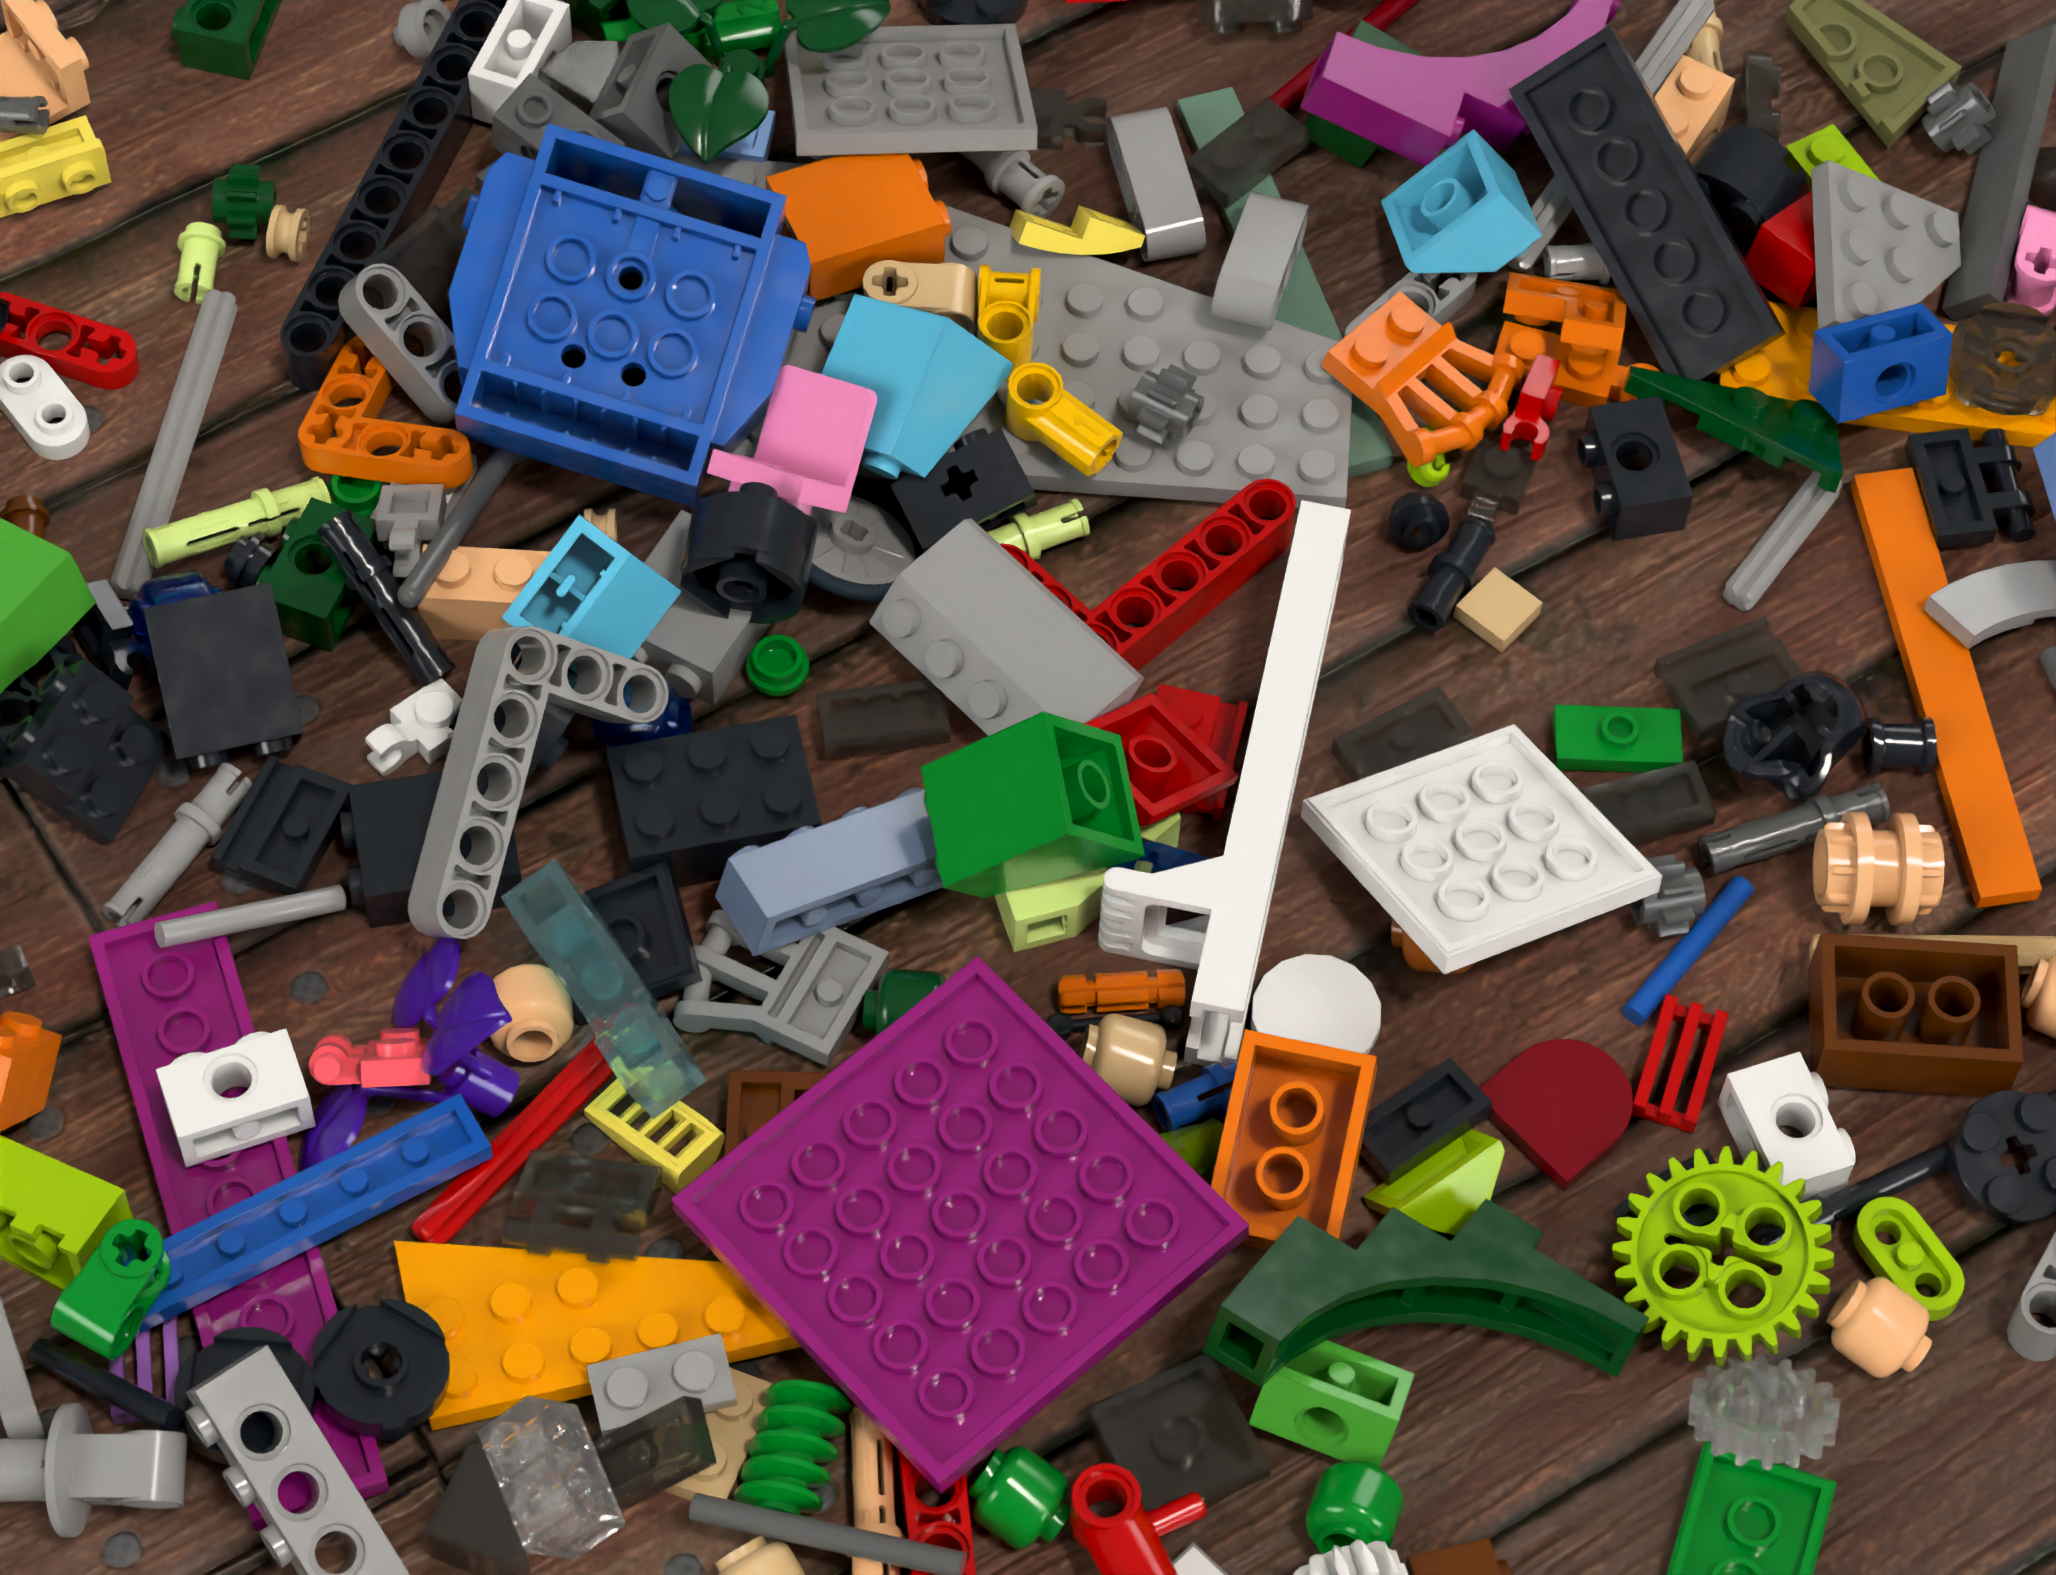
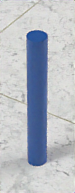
(1688, 950)

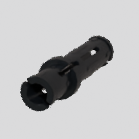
(379, 588)

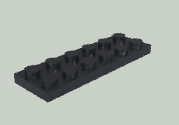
(1646, 209)

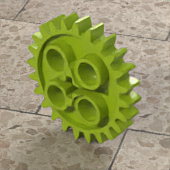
(1743, 1200)

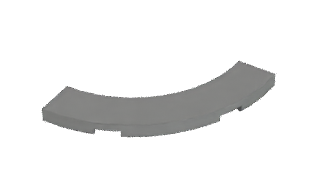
(1995, 600)

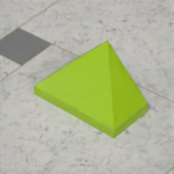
(1446, 1186)

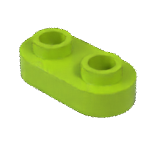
(1913, 1259)

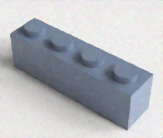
(830, 873)

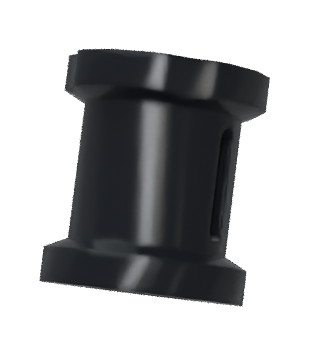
(1899, 745)

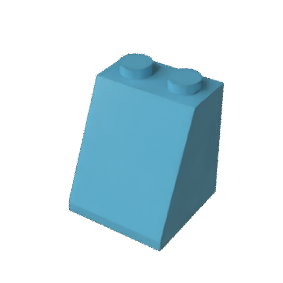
(925, 376)

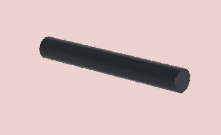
(106, 1385)

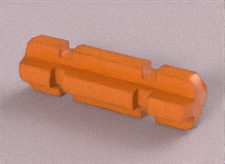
(1121, 991)

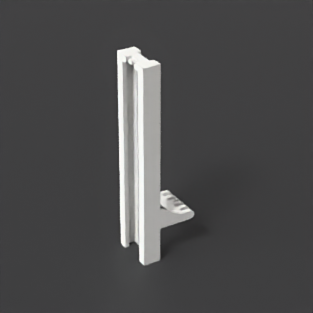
(1239, 885)

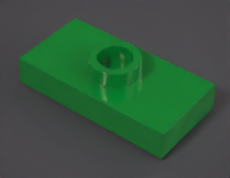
(1616, 738)

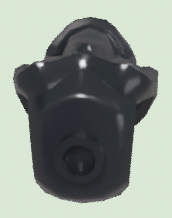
(1795, 733)

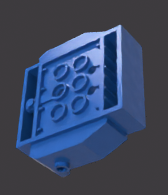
(701, 327)

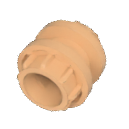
(1878, 868)

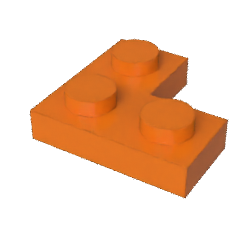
(1589, 314)

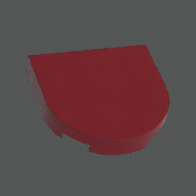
(1562, 1106)

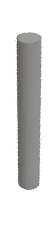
(249, 916)

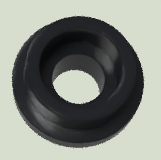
(1417, 520)
(248, 559)

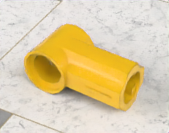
(1061, 421)

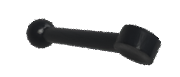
(1063, 1025)

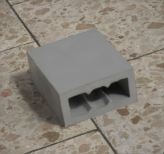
(689, 645)

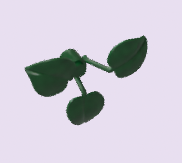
(730, 102)

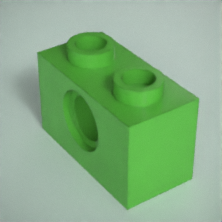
(1335, 1402)

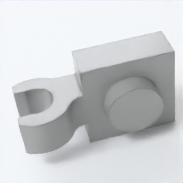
(408, 518)

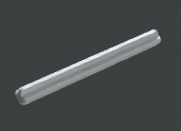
(1654, 65)
(175, 438)

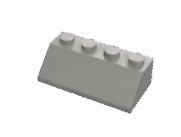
(999, 636)

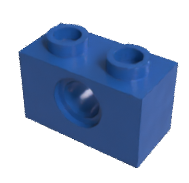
(1880, 362)

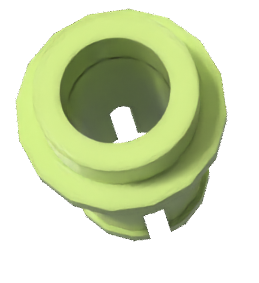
(200, 249)

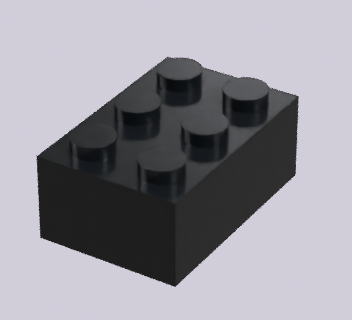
(710, 795)

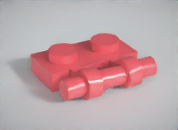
(380, 1063)

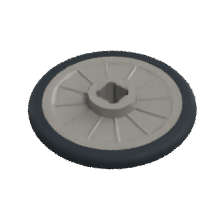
(861, 549)

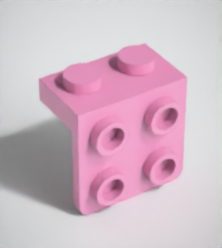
(806, 442)

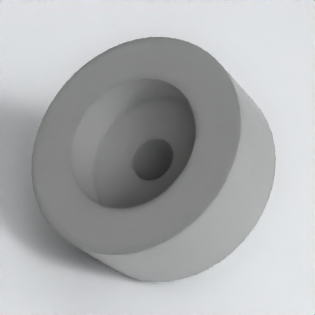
(421, 26)

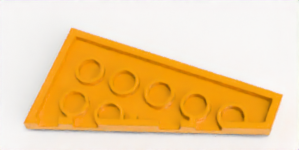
(536, 1321)

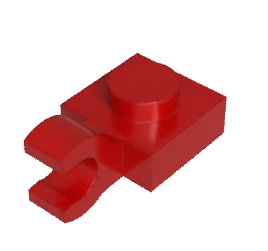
(1537, 402)

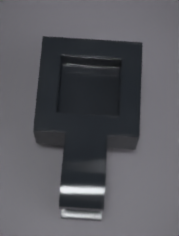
(107, 638)

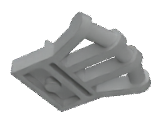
(803, 1009)

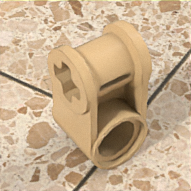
(933, 288)

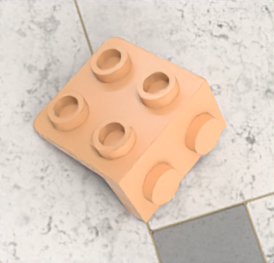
(40, 60)

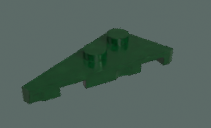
(1752, 421)

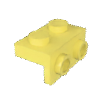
(50, 166)

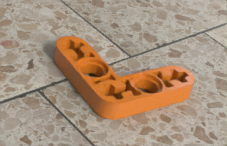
(424, 454)

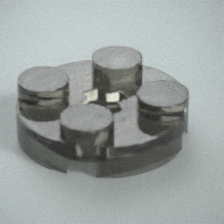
(1992, 385)

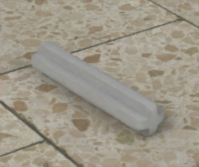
(1779, 543)

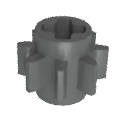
(1958, 117)
(1166, 404)
(1677, 901)

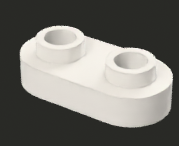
(37, 403)

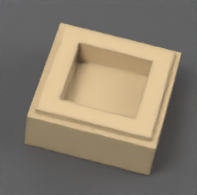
(1498, 609)

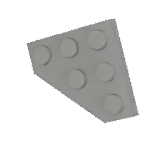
(1876, 245)

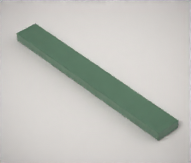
(1303, 300)

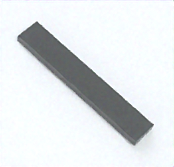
(2004, 174)

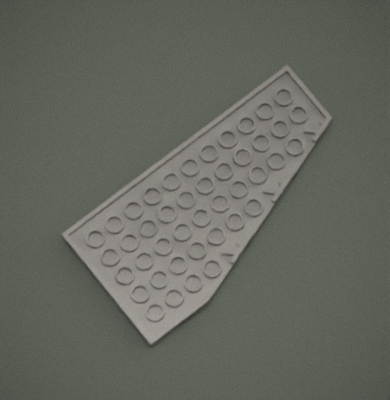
(1101, 329)

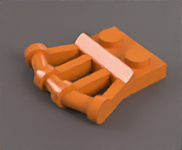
(1401, 347)

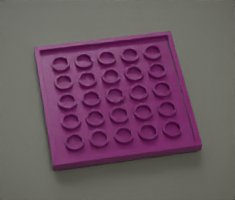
(959, 1222)

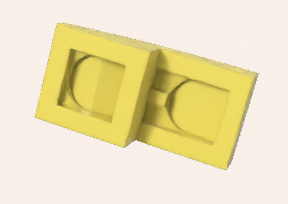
(1089, 234)

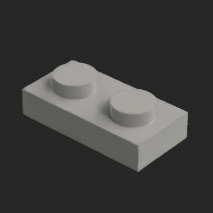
(650, 1379)

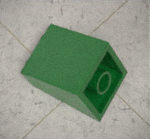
(1031, 806)

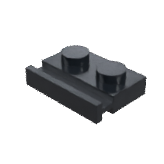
(283, 827)

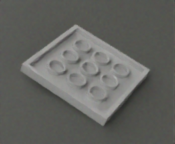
(912, 93)

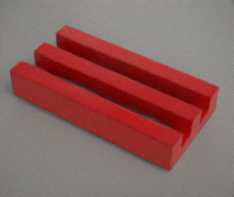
(1692, 1018)

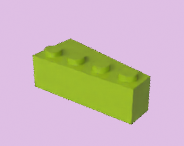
(52, 1214)

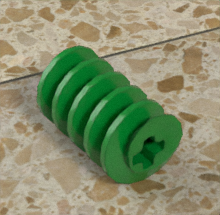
(790, 1446)

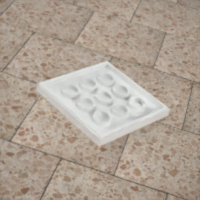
(1480, 848)

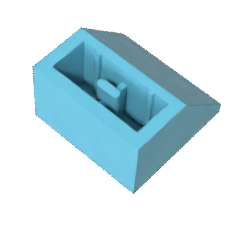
(593, 593)

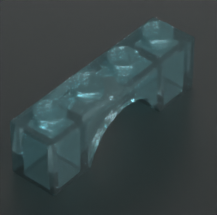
(606, 988)

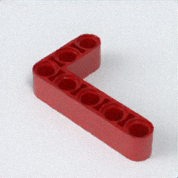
(1186, 565)

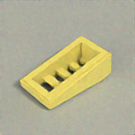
(698, 1156)

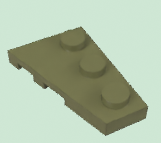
(1872, 61)

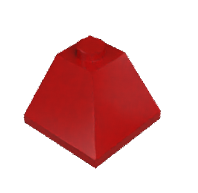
(1164, 759)

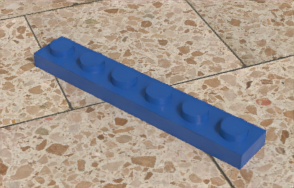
(318, 1205)

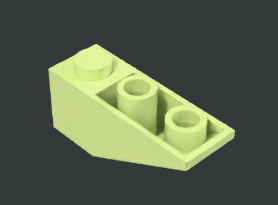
(1069, 904)

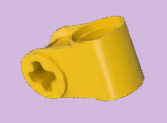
(1008, 312)

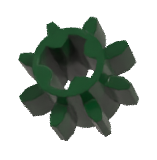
(243, 201)

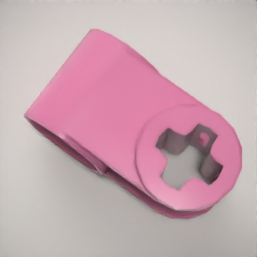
(2034, 262)

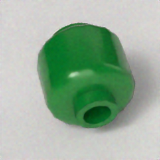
(1019, 1497)
(1354, 1504)

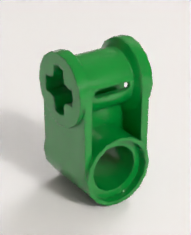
(111, 1300)

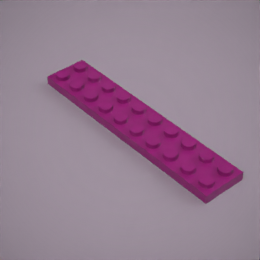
(194, 1002)

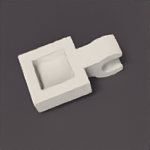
(416, 726)

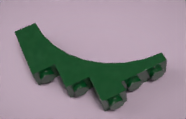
(1405, 1273)

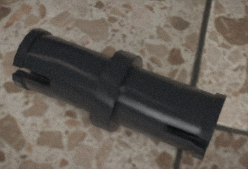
(1451, 574)

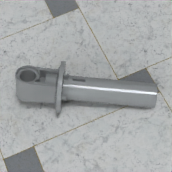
(89, 1469)

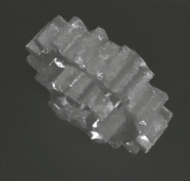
(1763, 1412)

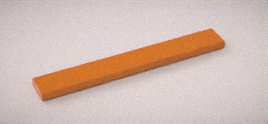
(1946, 690)

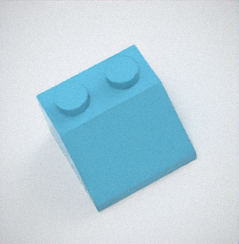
(1462, 212)

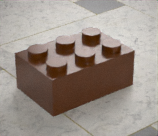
(1914, 1014)

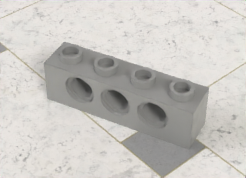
(298, 1446)

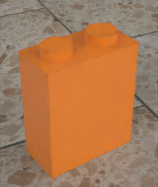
(859, 214)

